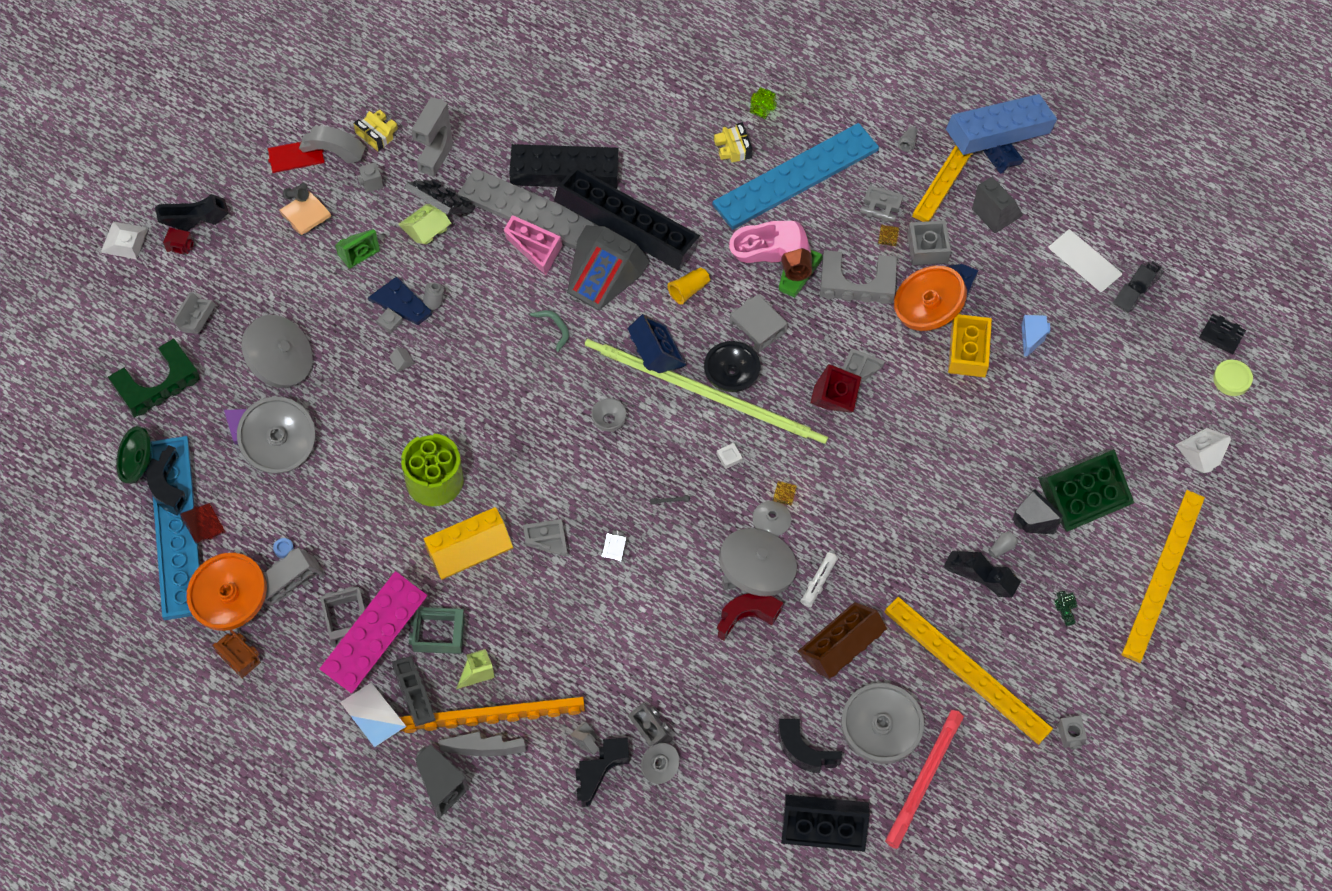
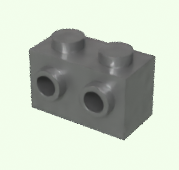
(650, 726)

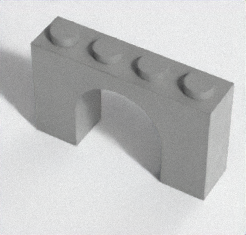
(434, 131)
(878, 290)

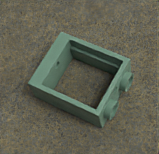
(446, 614)

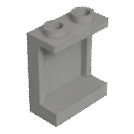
(759, 322)

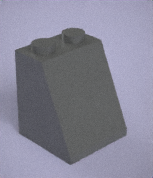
(995, 205)
(441, 780)

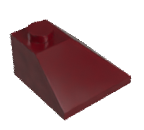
(836, 390)

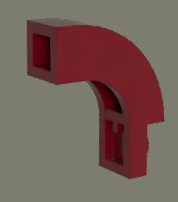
(748, 605)

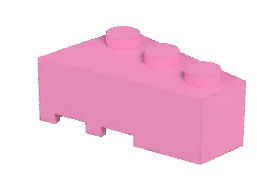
(533, 242)

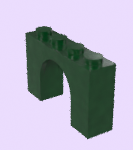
(140, 398)

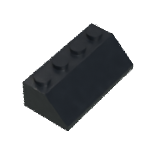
(825, 823)

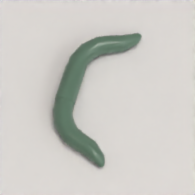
(561, 325)

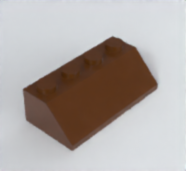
(843, 639)

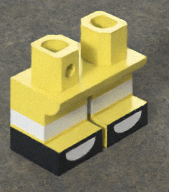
(374, 130)
(736, 143)

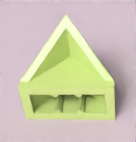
(477, 669)

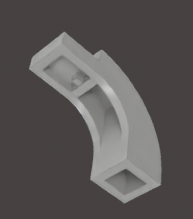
(333, 140)

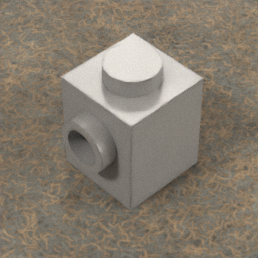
(370, 177)

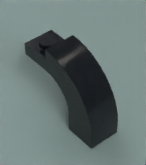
(166, 496)
(800, 753)

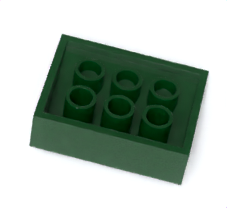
(1087, 489)

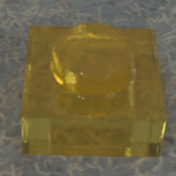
(888, 235)
(784, 493)

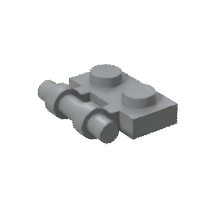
(883, 199)

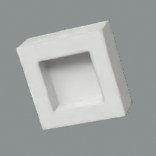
(729, 456)

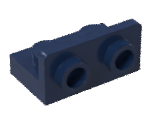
(1003, 156)

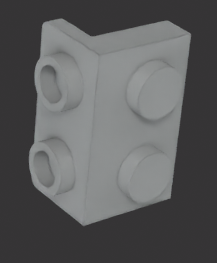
(193, 314)

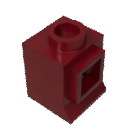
(178, 241)

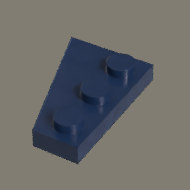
(402, 301)

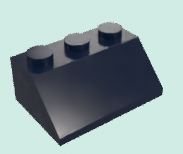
(655, 345)

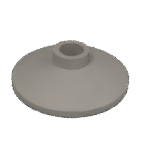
(776, 525)
(667, 764)

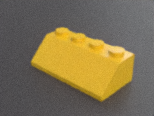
(468, 543)

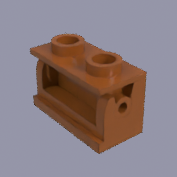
(237, 653)

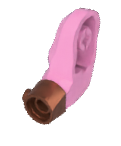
(775, 243)

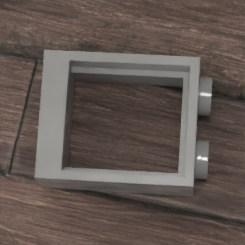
(337, 598)

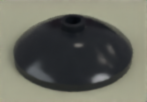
(732, 357)

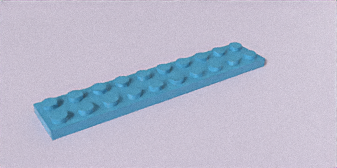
(795, 176)
(175, 546)

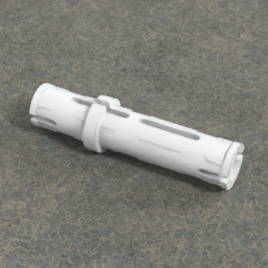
(828, 562)

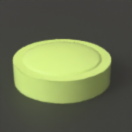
(1233, 377)

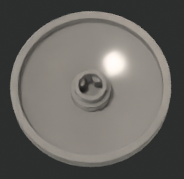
(277, 351)
(276, 435)
(757, 562)
(882, 723)

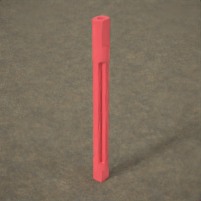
(906, 814)

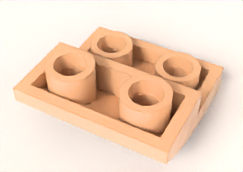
(305, 214)

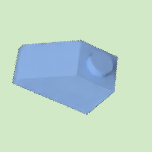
(1034, 332)

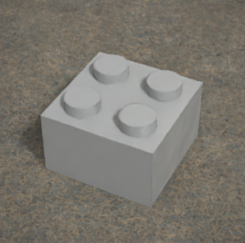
(928, 242)

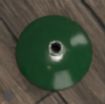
(134, 455)

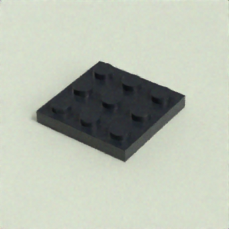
(440, 197)

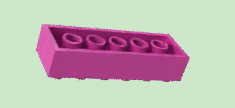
(373, 632)

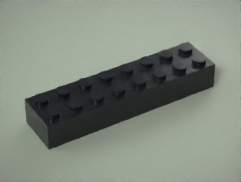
(627, 217)

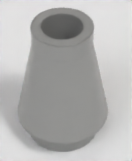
(908, 139)
(1004, 543)

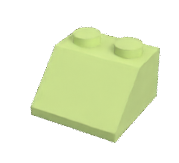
(425, 224)

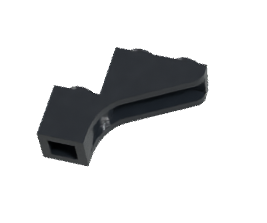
(187, 215)
(1142, 281)
(977, 568)
(592, 772)

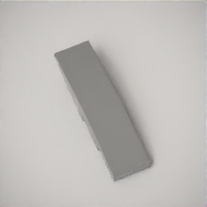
(473, 745)

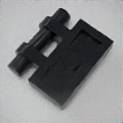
(1221, 337)

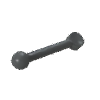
(686, 498)

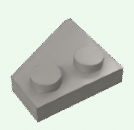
(862, 364)
(546, 536)

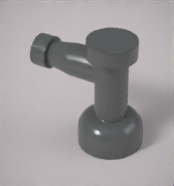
(299, 192)

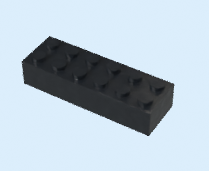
(551, 164)

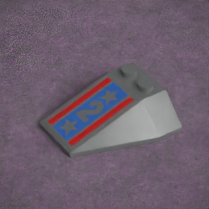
(604, 266)

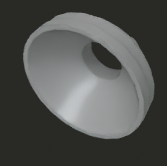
(608, 407)

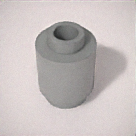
(433, 295)

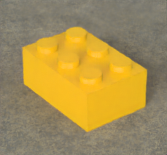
(969, 345)

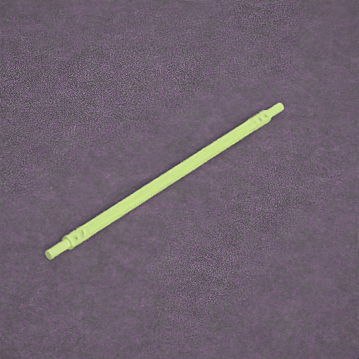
(710, 392)

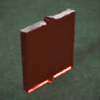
(202, 523)

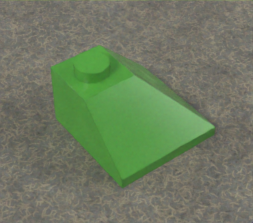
(357, 248)

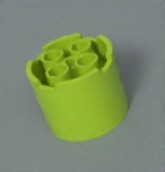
(432, 470)

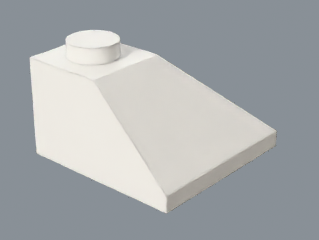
(124, 240)
(1205, 449)

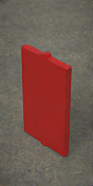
(291, 157)

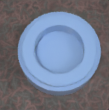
(282, 547)

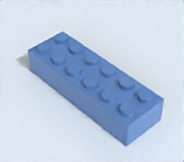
(1001, 124)

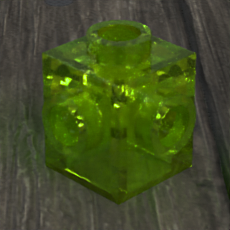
(763, 102)

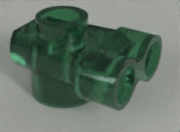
(1064, 604)

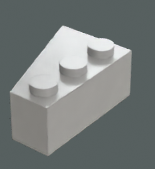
(290, 573)

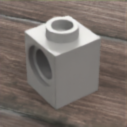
(1072, 724)

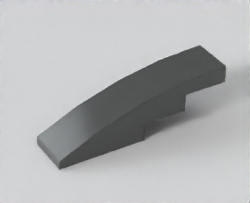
(413, 691)

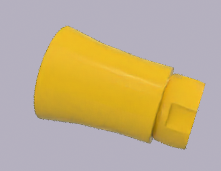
(688, 285)

